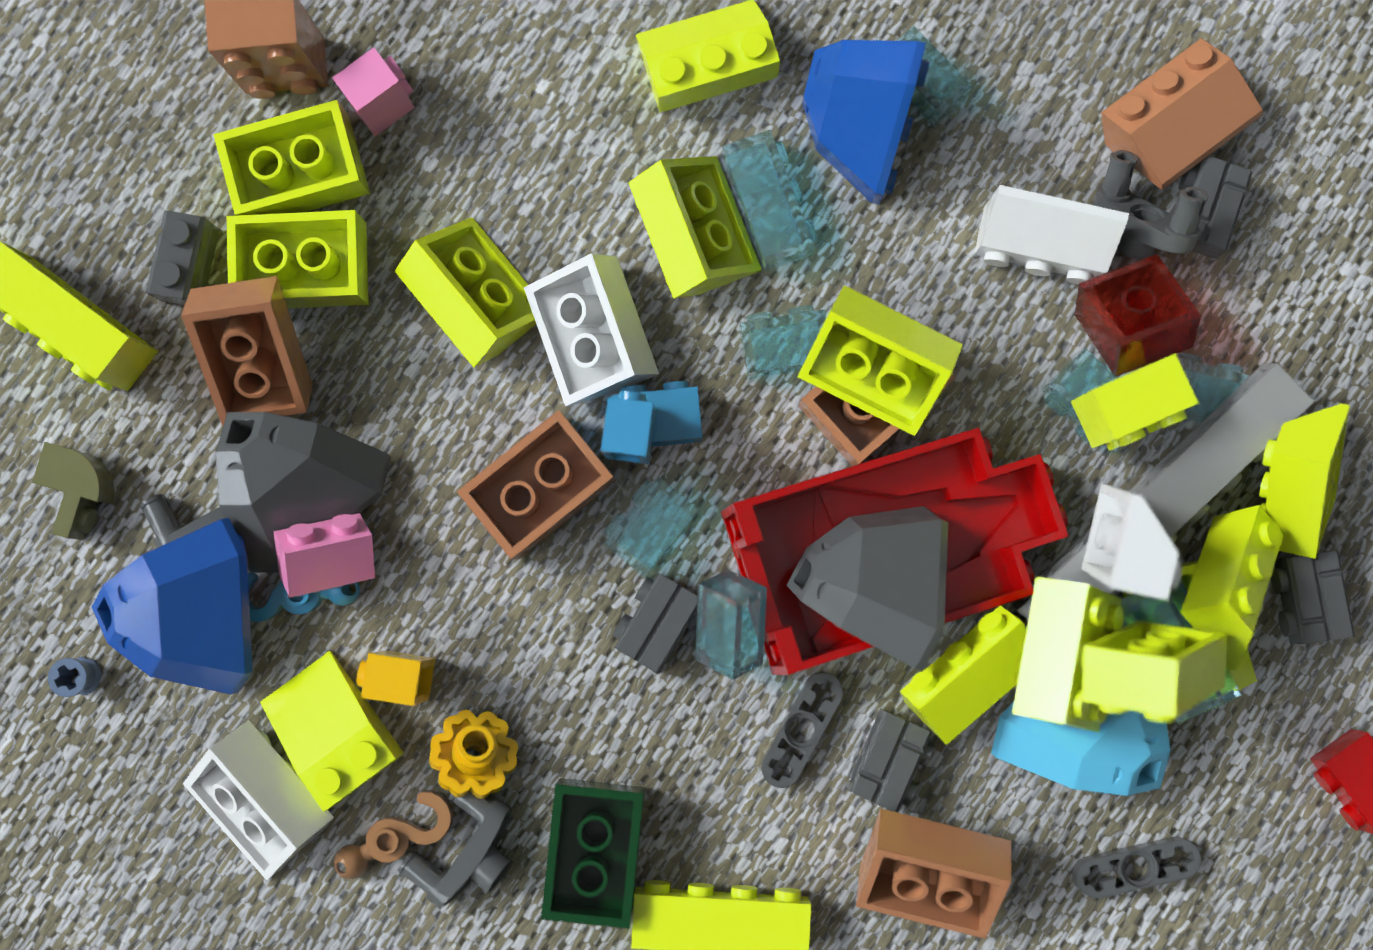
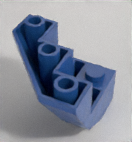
(860, 107)
(184, 610)

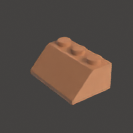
(1181, 113)

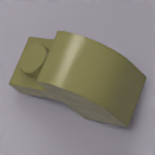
(82, 480)

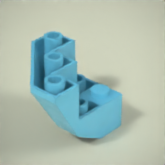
(1119, 759)

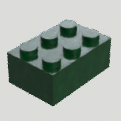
(593, 853)

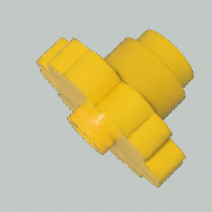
(468, 773)

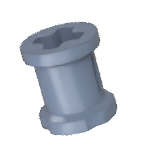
(63, 670)

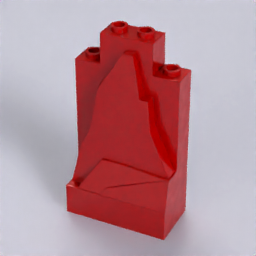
(988, 515)

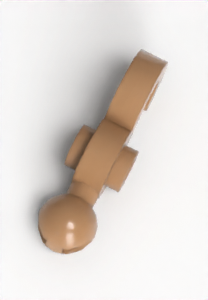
(392, 837)

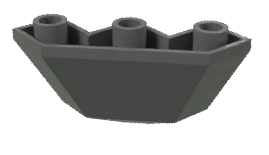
(290, 473)
(881, 580)

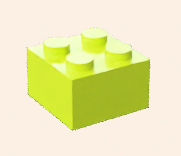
(1145, 398)

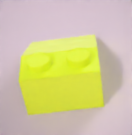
(330, 731)

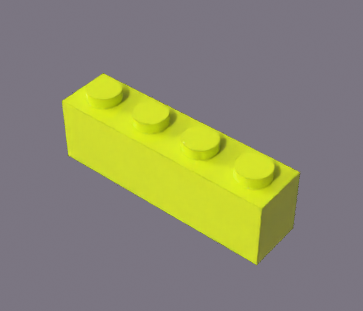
(719, 920)

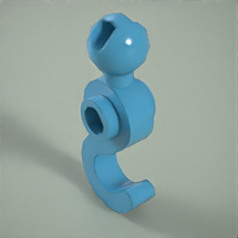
(300, 604)

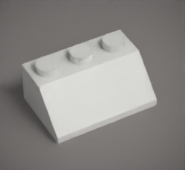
(1048, 234)
(591, 329)
(1130, 546)
(257, 799)

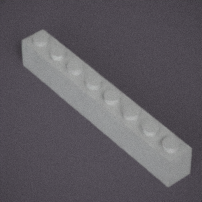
(1202, 463)

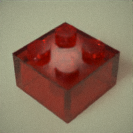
(1137, 315)

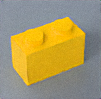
(396, 677)

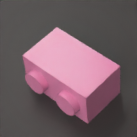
(375, 90)
(324, 554)

